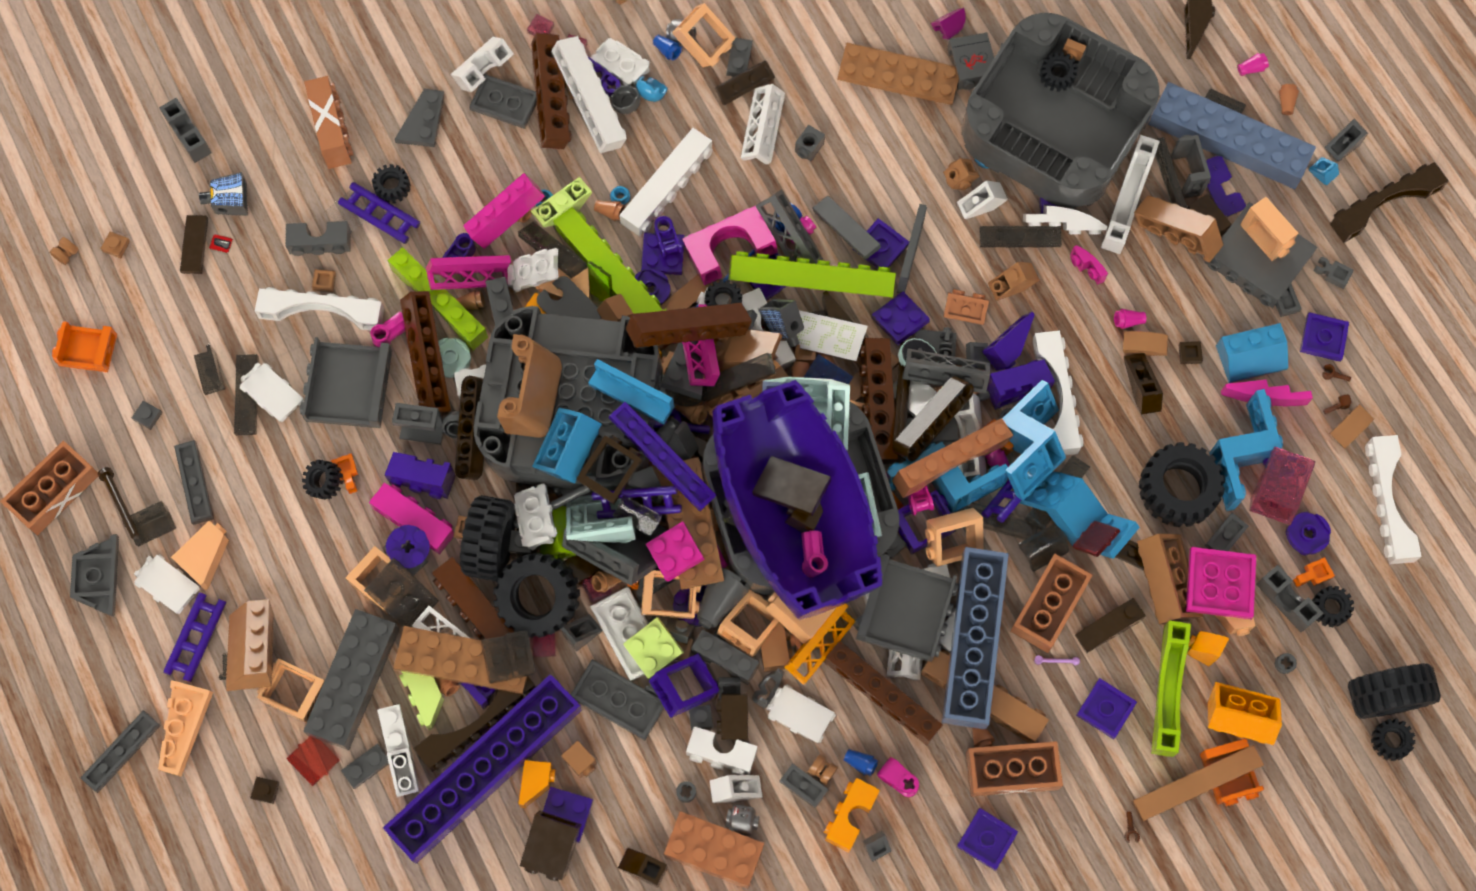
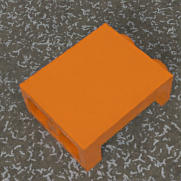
(84, 347)
(1241, 787)

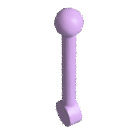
(1039, 659)

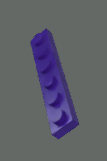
(662, 456)

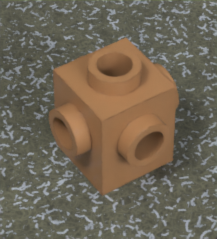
(961, 174)

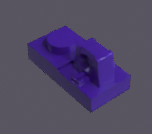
(479, 693)

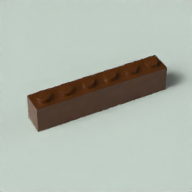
(688, 324)
(470, 600)

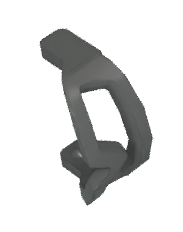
(777, 676)

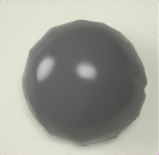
(625, 99)

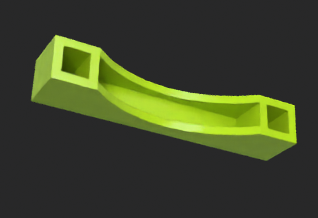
(442, 301)
(1167, 712)

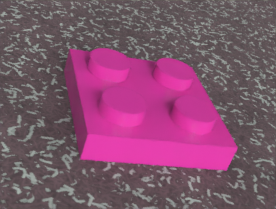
(675, 551)

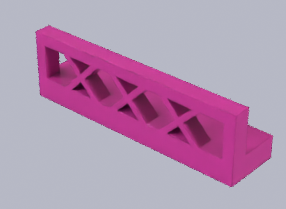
(463, 266)
(708, 361)

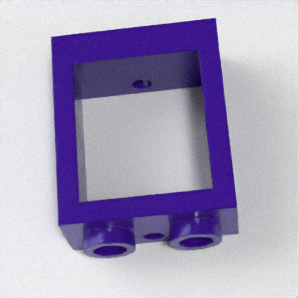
(906, 532)
(669, 696)

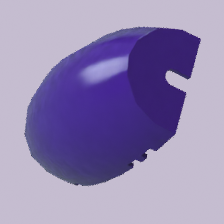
(790, 427)

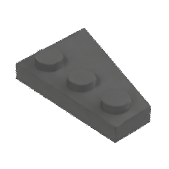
(423, 121)

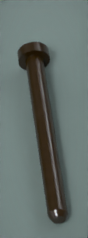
(106, 475)

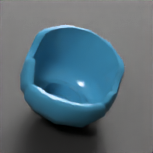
(651, 89)

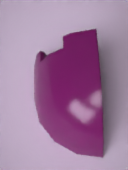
(950, 23)

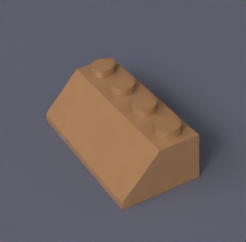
(1167, 576)
(250, 646)

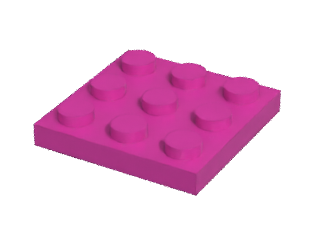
(1221, 583)

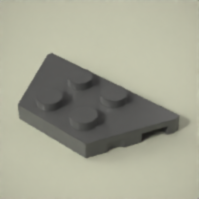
(96, 576)

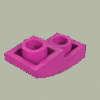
(1085, 260)

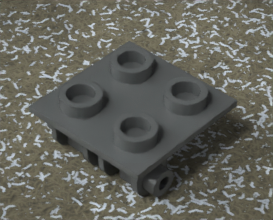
(942, 341)

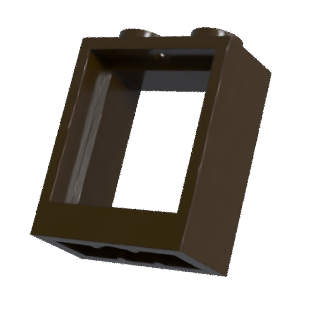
(597, 488)

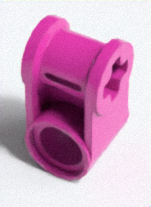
(920, 501)
(895, 775)

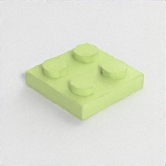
(653, 647)

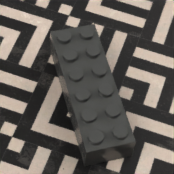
(351, 679)

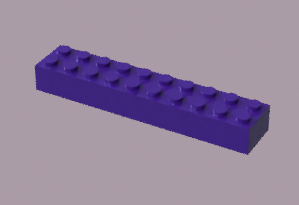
(482, 769)

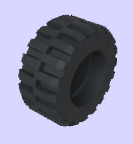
(1197, 464)
(487, 537)
(508, 594)
(1394, 690)

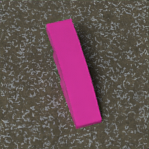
(1278, 395)

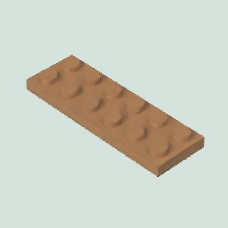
(898, 73)
(702, 530)
(448, 659)

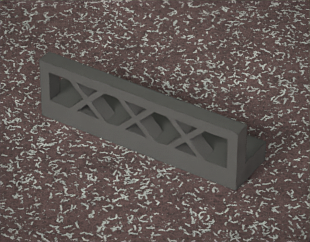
(792, 225)
(936, 373)

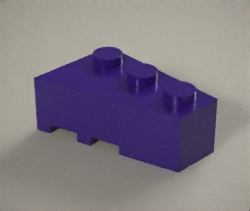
(1015, 383)
(420, 475)

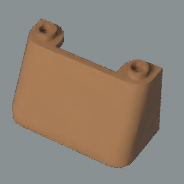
(534, 408)

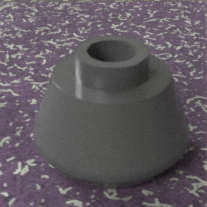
(450, 424)

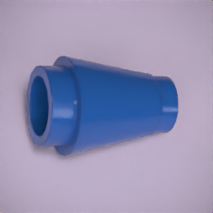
(667, 47)
(861, 762)

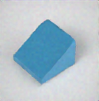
(1325, 170)

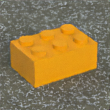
(1244, 713)

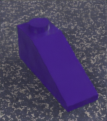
(1009, 344)

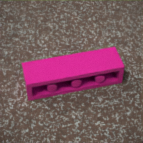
(503, 211)
(405, 511)

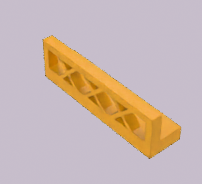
(803, 654)

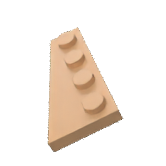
(184, 720)

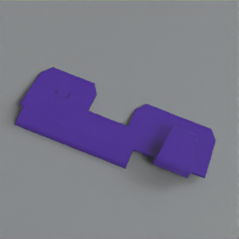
(1219, 176)

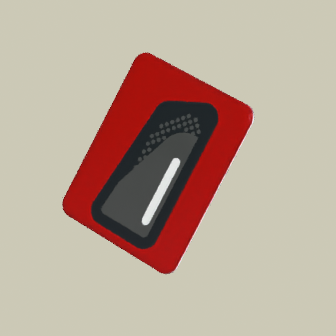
(221, 243)

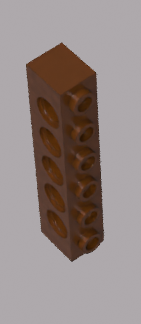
(543, 65)
(880, 350)
(425, 351)
(883, 693)

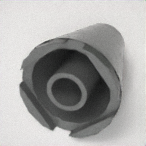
(721, 599)

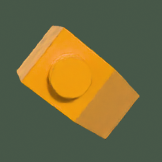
(1206, 647)
(535, 781)

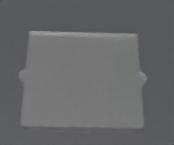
(339, 213)

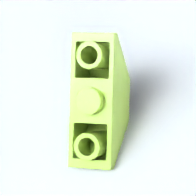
(572, 195)
(424, 695)

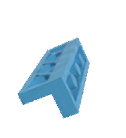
(632, 391)

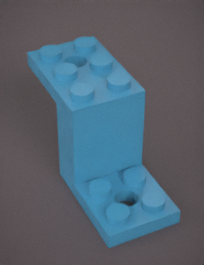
(1033, 440)
(1247, 448)
(954, 484)
(1076, 508)

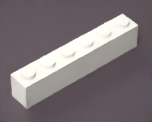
(589, 94)
(666, 182)

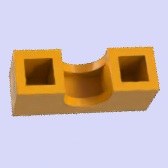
(859, 796)

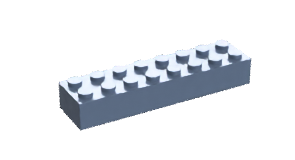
(1233, 135)
(975, 638)

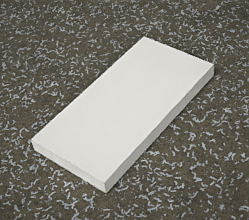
(620, 620)

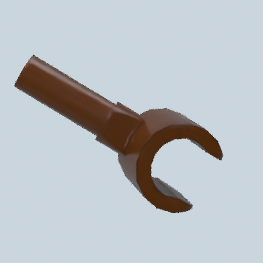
(1326, 376)
(1344, 403)
(1131, 829)

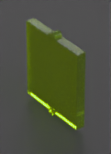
(599, 282)

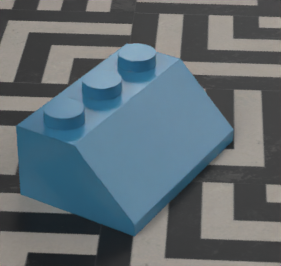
(1253, 353)
(567, 445)

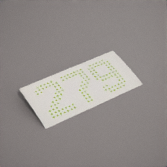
(831, 336)

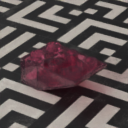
(1281, 486)

